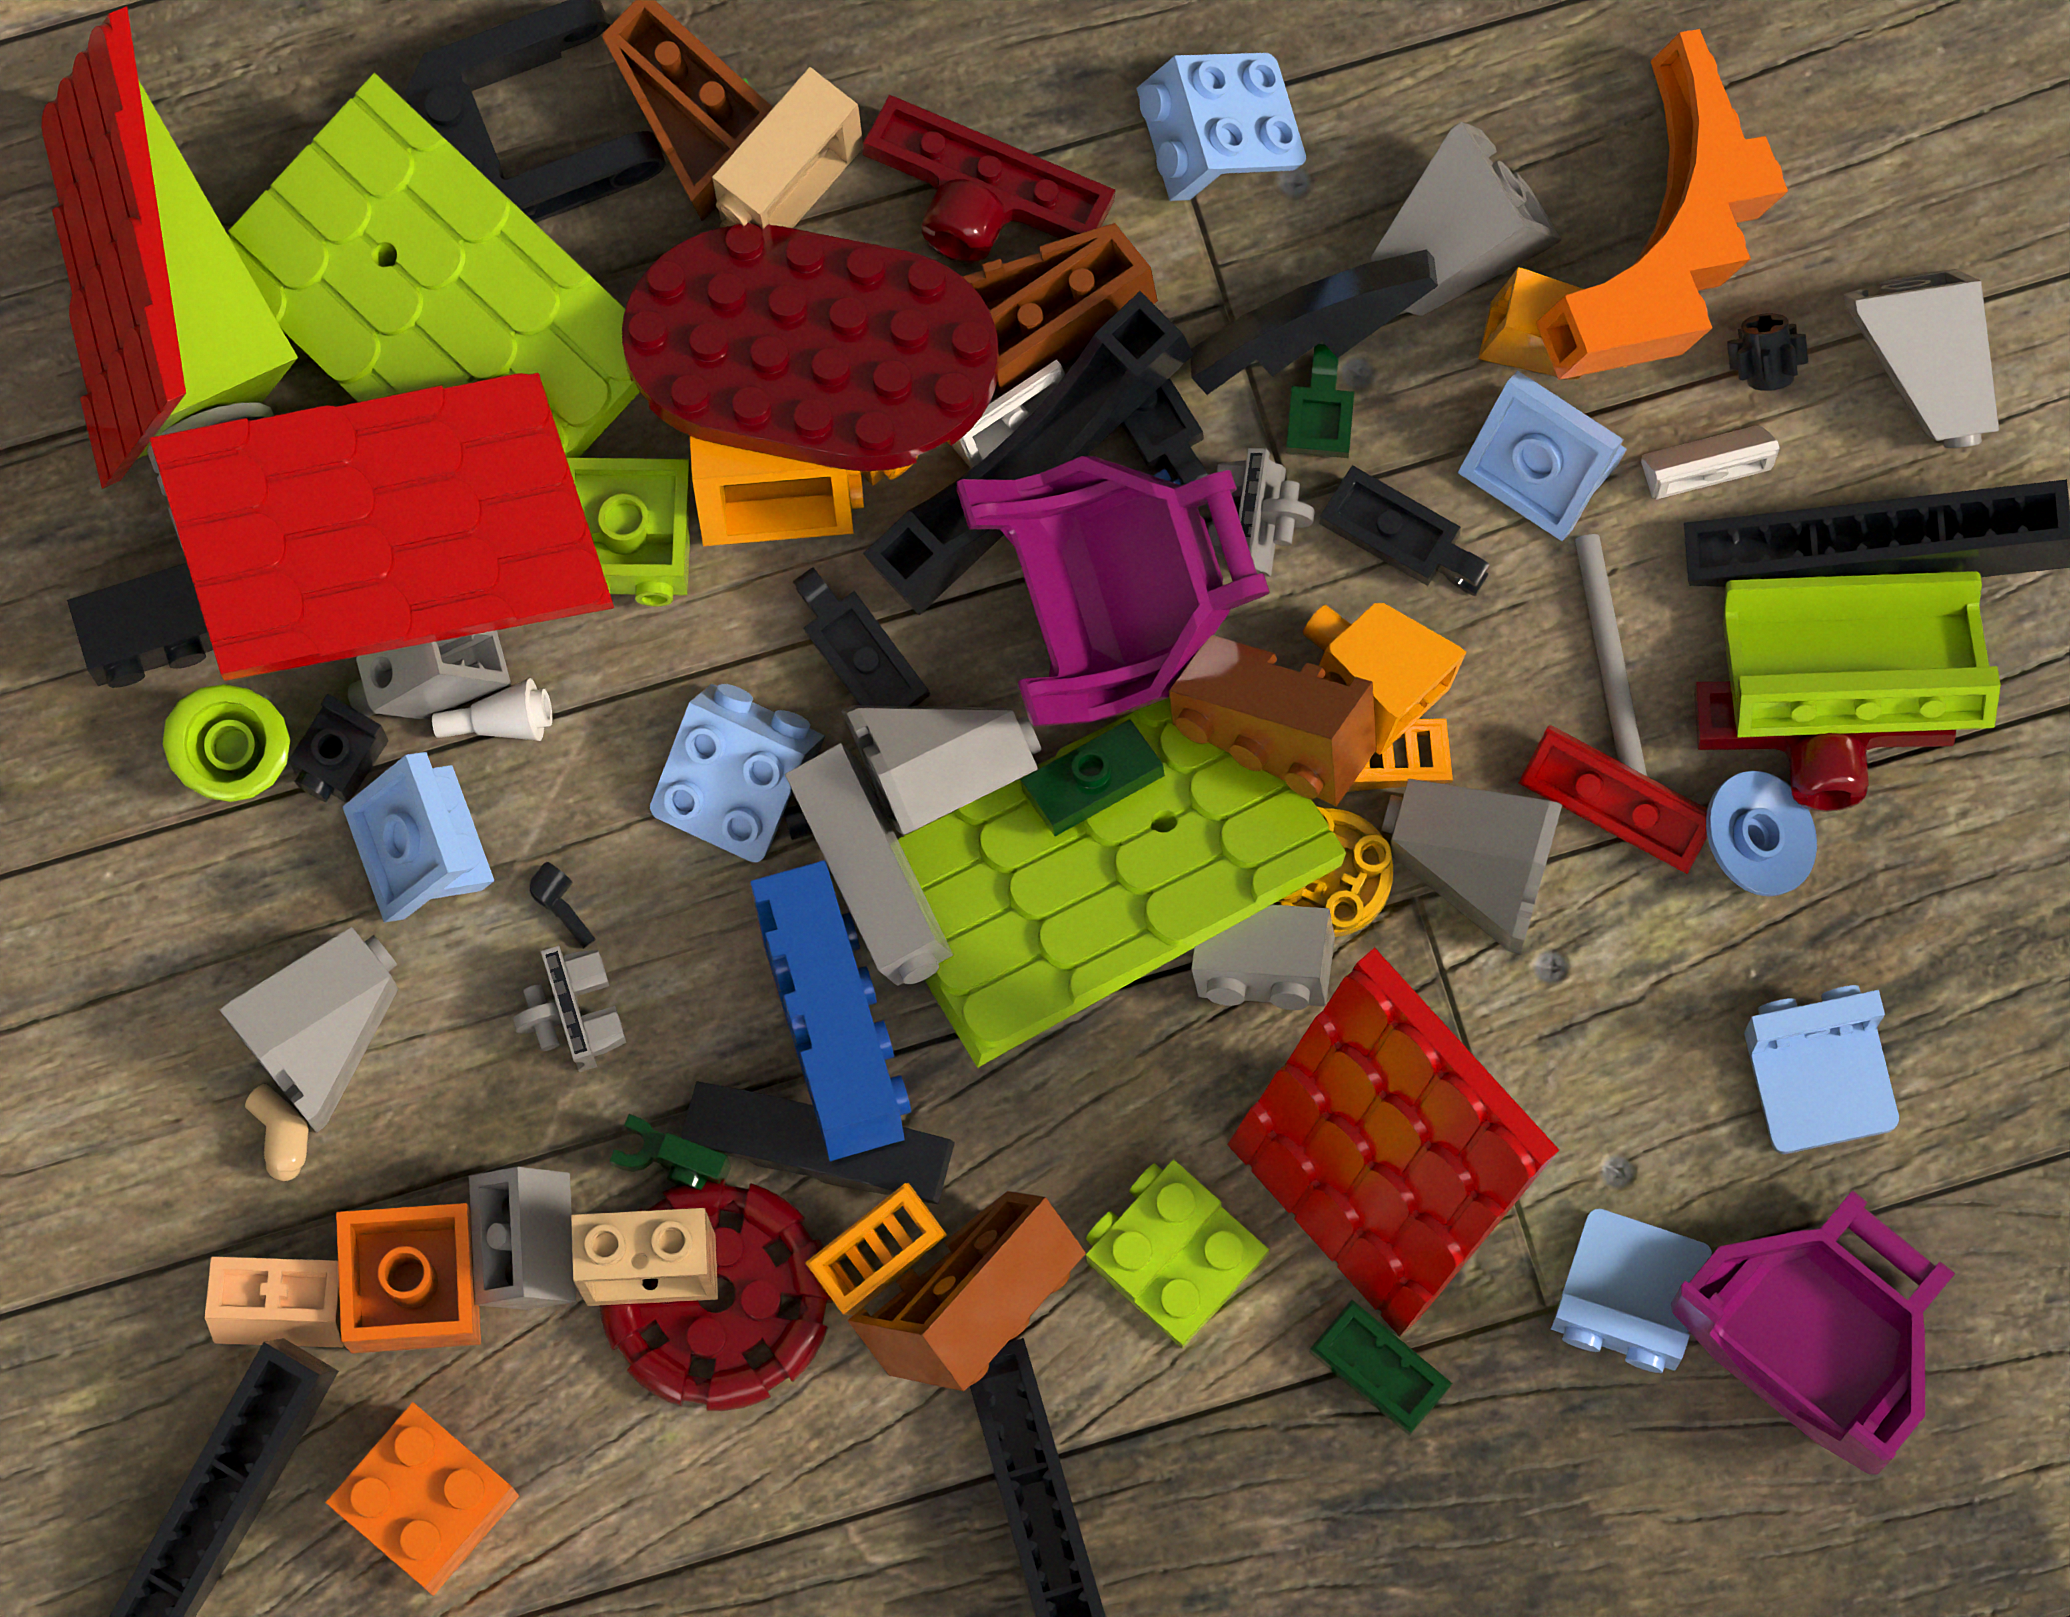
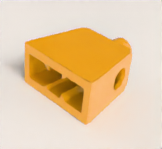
(1511, 326)
(1400, 656)

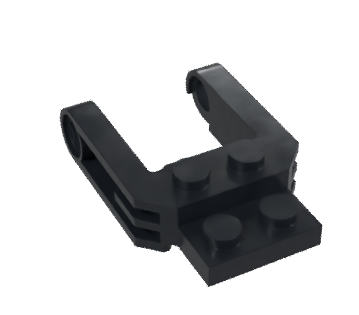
(444, 98)

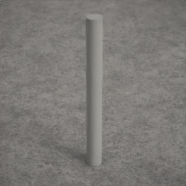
(1609, 652)

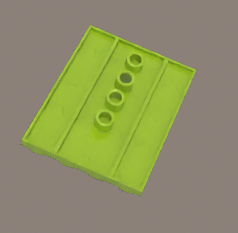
(425, 275)
(1079, 914)

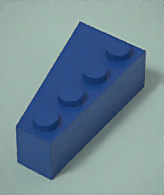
(829, 1011)

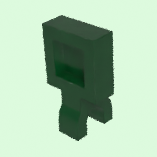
(1320, 414)
(687, 1161)

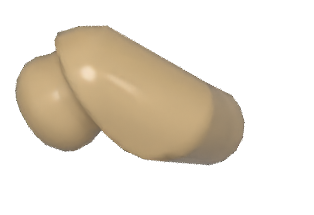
(285, 1132)

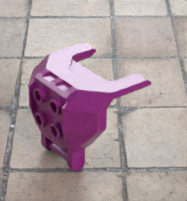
(1116, 578)
(1821, 1331)

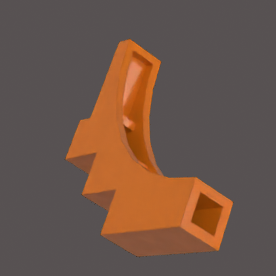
(1696, 244)

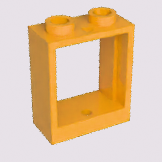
(769, 508)

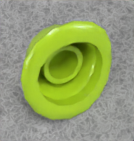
(226, 742)

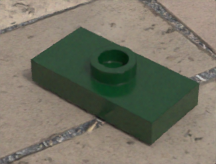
(1092, 777)
(1380, 1367)

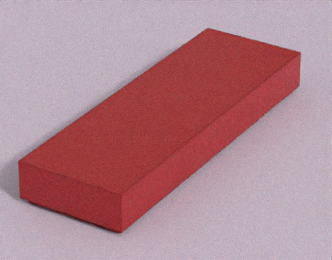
(1617, 798)

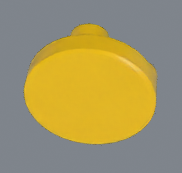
(1360, 885)

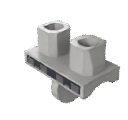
(1267, 507)
(586, 1034)

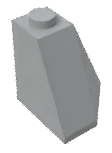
(1468, 217)
(1935, 351)
(939, 757)
(1476, 851)
(317, 1020)

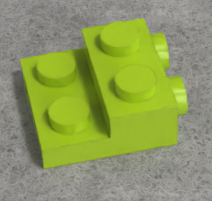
(638, 523)
(1174, 1251)

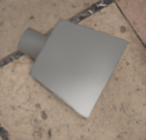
(429, 676)

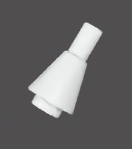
(511, 713)

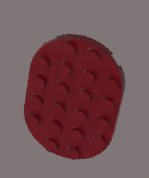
(810, 347)

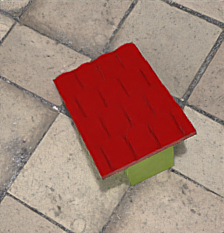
(155, 282)
(380, 524)
(1390, 1143)

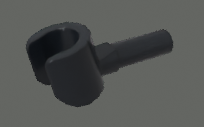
(547, 889)

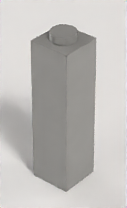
(869, 866)

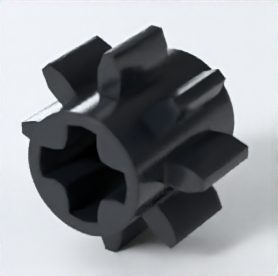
(1767, 351)

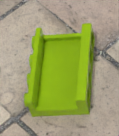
(1858, 654)

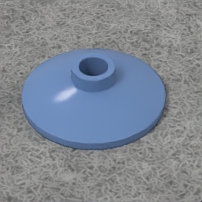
(1780, 832)

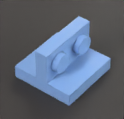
(1541, 456)
(416, 837)

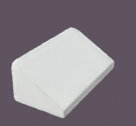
(1007, 414)
(1709, 461)

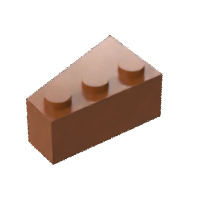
(686, 95)
(1059, 298)
(1277, 718)
(975, 1297)

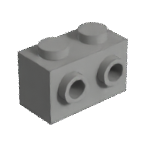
(1269, 957)
(522, 1238)

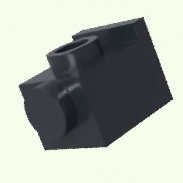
(343, 775)

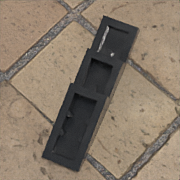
(1330, 310)
(788, 1139)

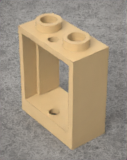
(790, 156)
(624, 1248)

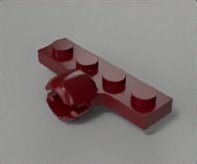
(981, 182)
(1825, 769)

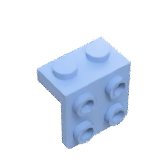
(1218, 119)
(730, 770)
(1821, 1070)
(1625, 1288)

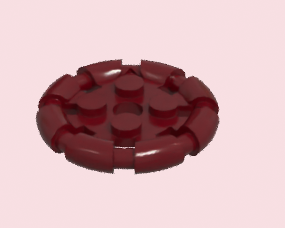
(746, 1322)

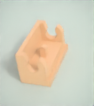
(274, 1300)

